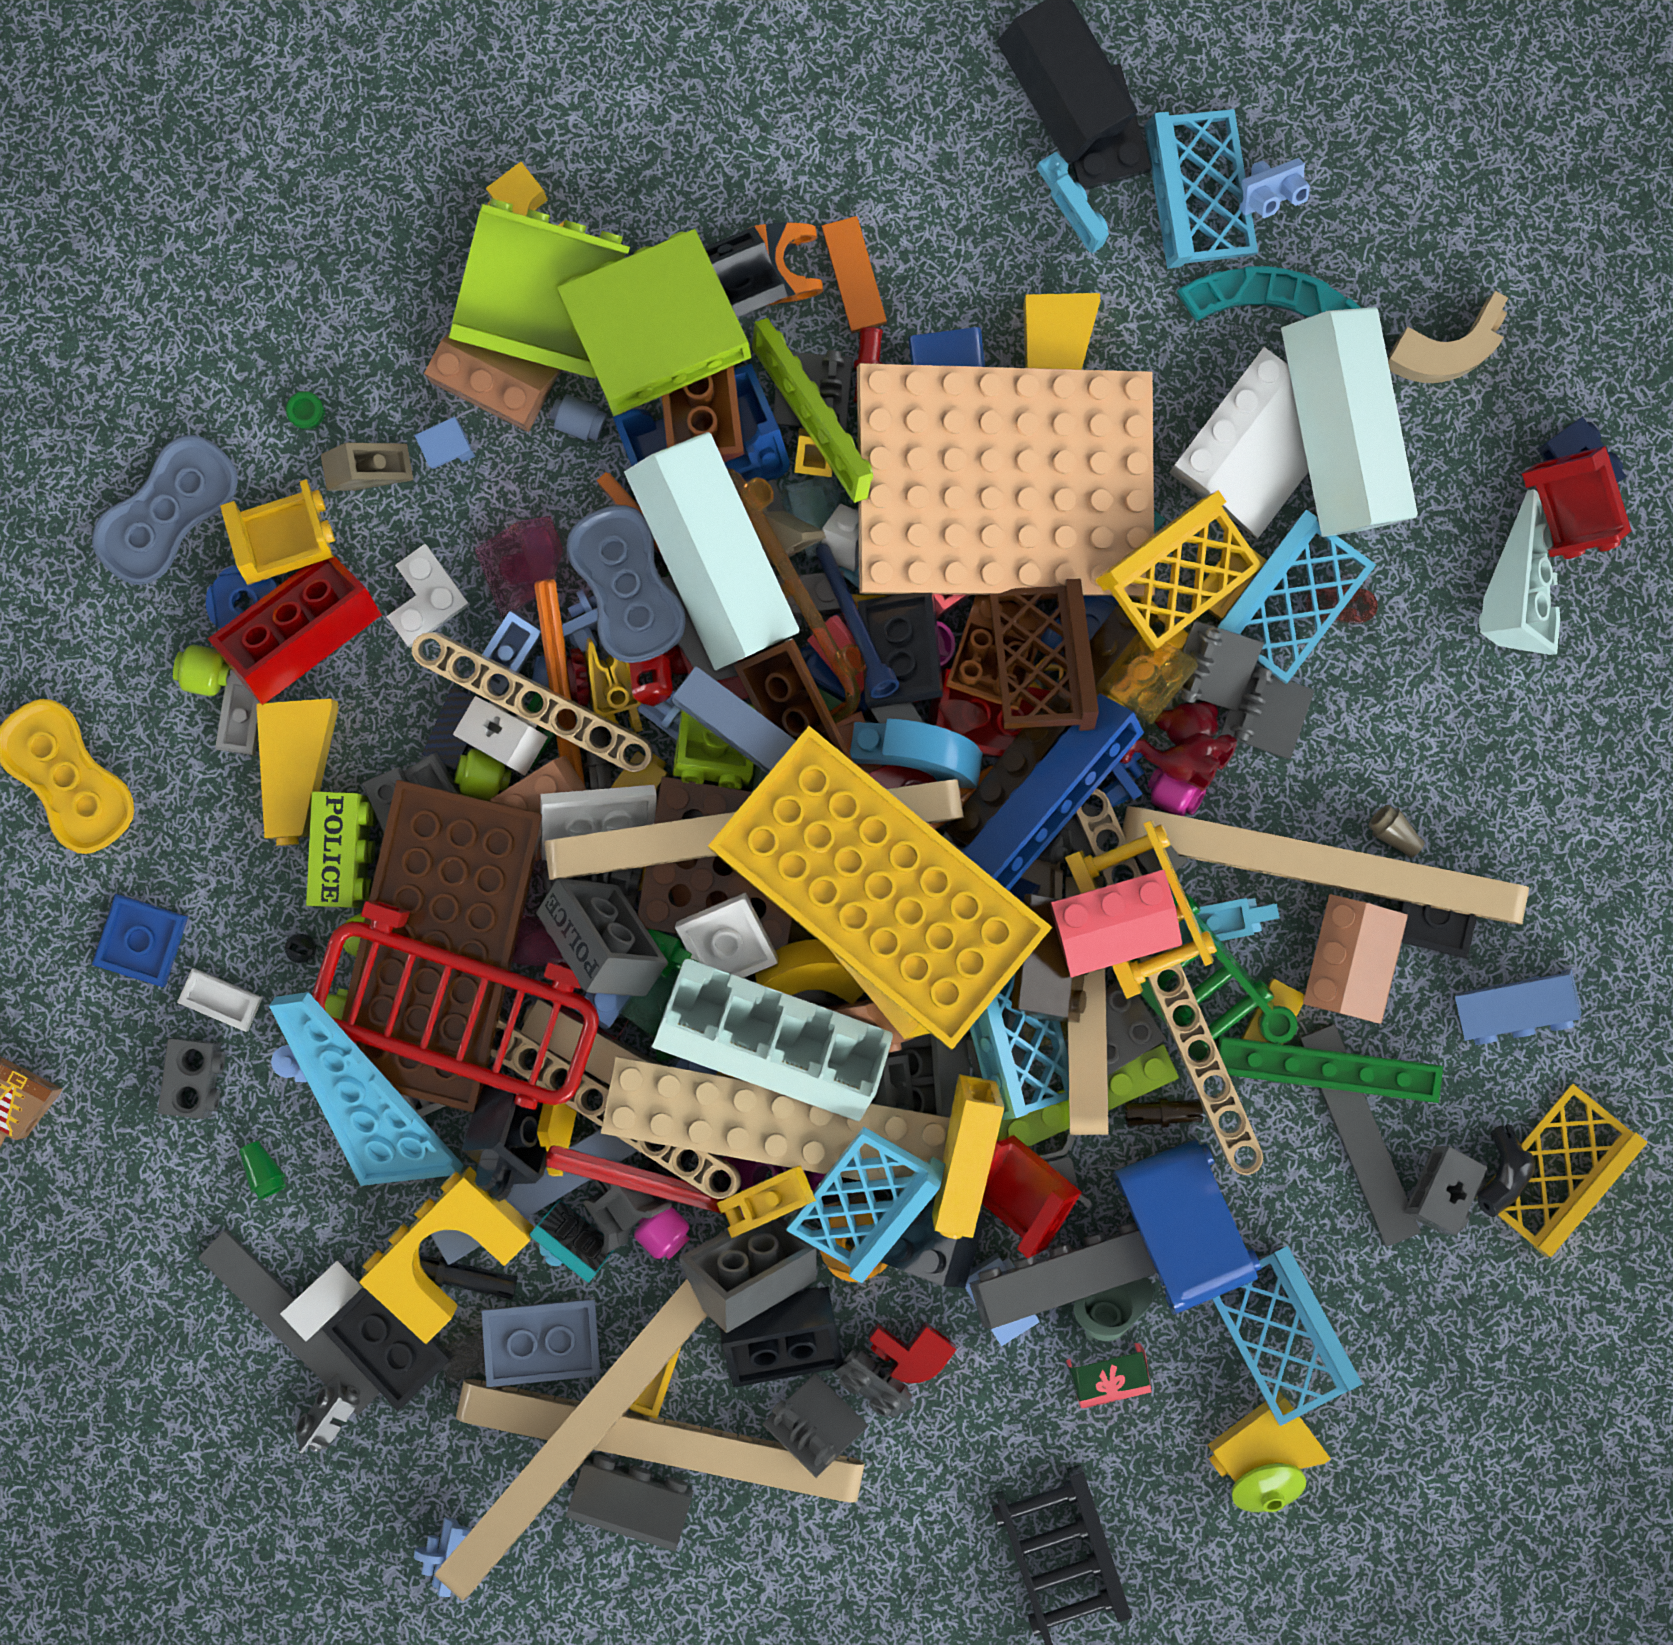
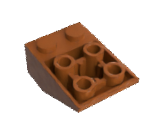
(975, 660)

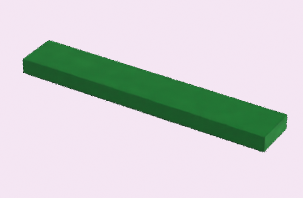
(1331, 1069)

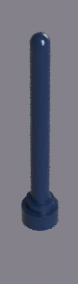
(880, 679)

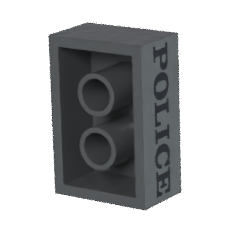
(601, 938)

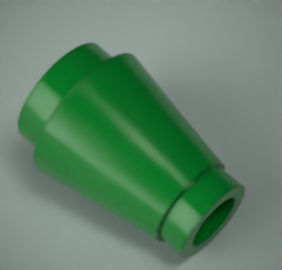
(261, 1171)

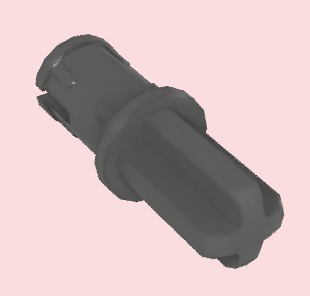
(597, 767)

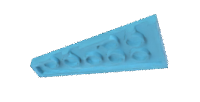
(366, 1113)

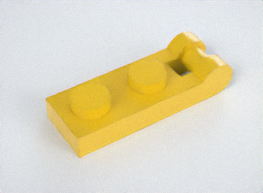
(767, 1201)

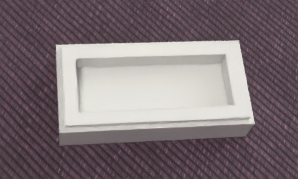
(220, 999)
(321, 1301)

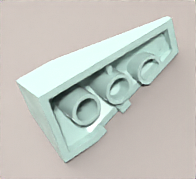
(1518, 598)

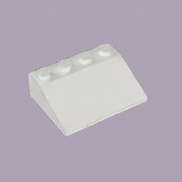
(1250, 447)

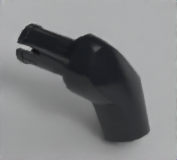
(1512, 1174)

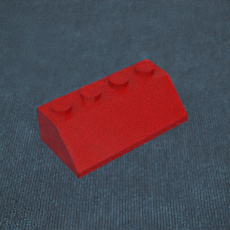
(295, 627)

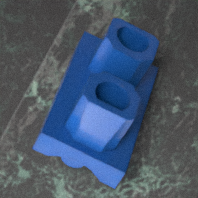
(1123, 786)

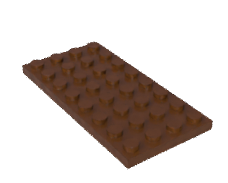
(466, 882)

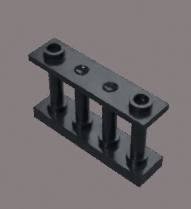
(1098, 1562)

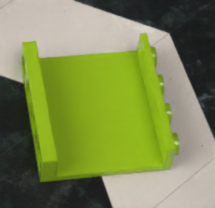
(512, 283)
(654, 321)

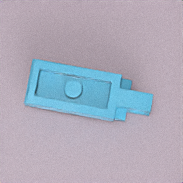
(1073, 202)
(1232, 919)

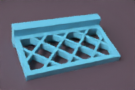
(1170, 186)
(1275, 570)
(993, 1049)
(895, 1215)
(1317, 1329)

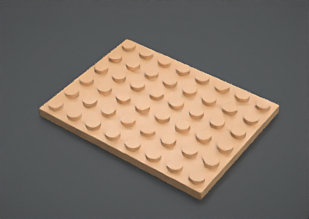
(1002, 477)

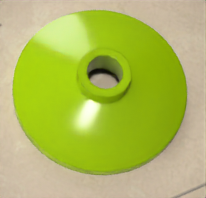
(1268, 1487)

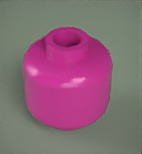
(1173, 795)
(663, 1233)

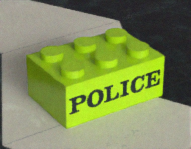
(340, 850)

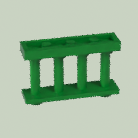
(1257, 995)

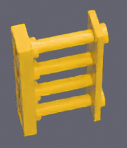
(1133, 973)

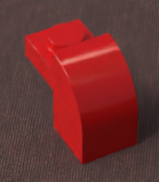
(919, 1359)

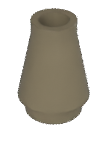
(1394, 829)

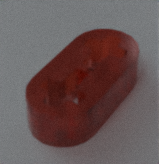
(1347, 615)

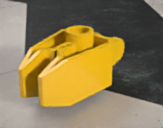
(610, 687)

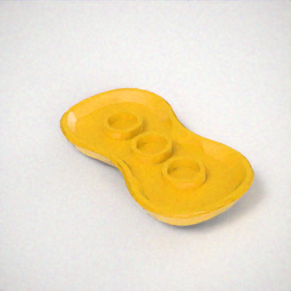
(81, 799)

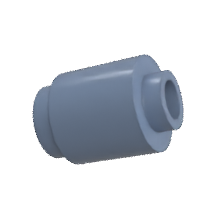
(578, 418)

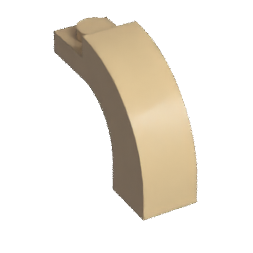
(1436, 361)

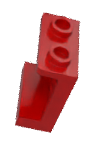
(1580, 502)
(1027, 1195)

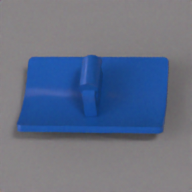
(948, 348)

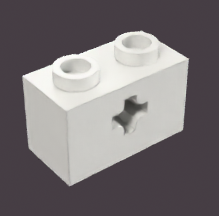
(501, 735)

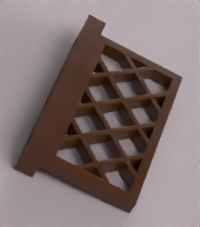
(1076, 658)

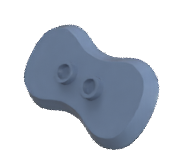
(184, 488)
(634, 606)

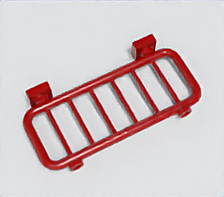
(528, 1094)

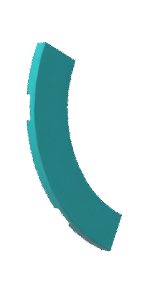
(1261, 287)

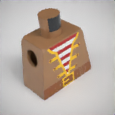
(22, 1100)

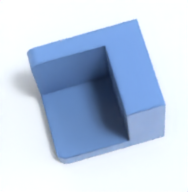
(444, 443)

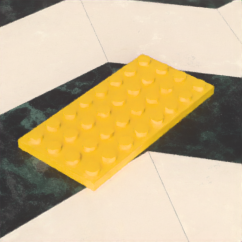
(879, 887)

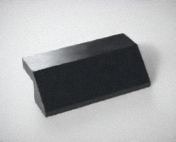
(1066, 76)
(746, 271)

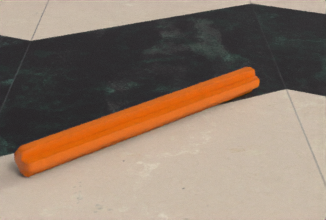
(556, 664)

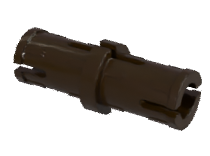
(1163, 1112)

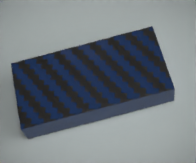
(442, 738)

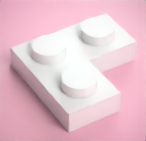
(435, 598)

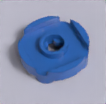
(227, 590)

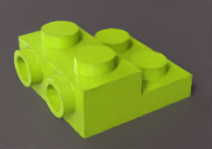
(705, 756)

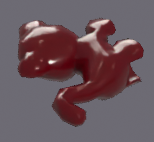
(1196, 752)

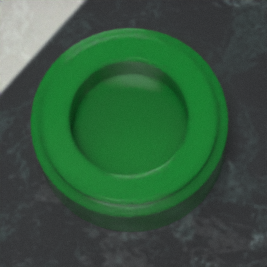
(305, 410)
(1278, 1026)

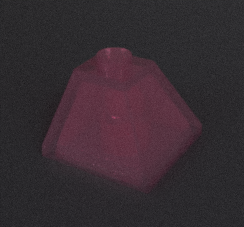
(518, 560)

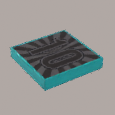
(571, 1240)

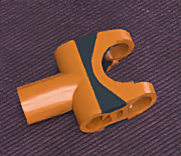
(779, 240)

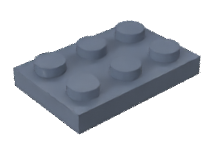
(540, 1342)

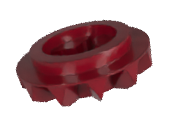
(578, 677)

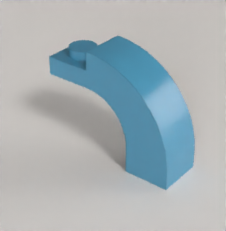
(919, 747)

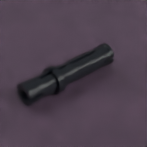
(469, 1277)

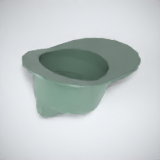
(1113, 1311)

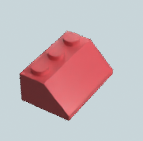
(1116, 923)

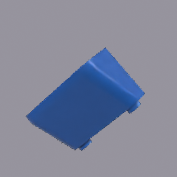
(761, 436)
(1186, 1225)

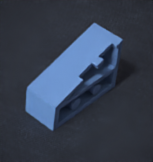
(1519, 1007)

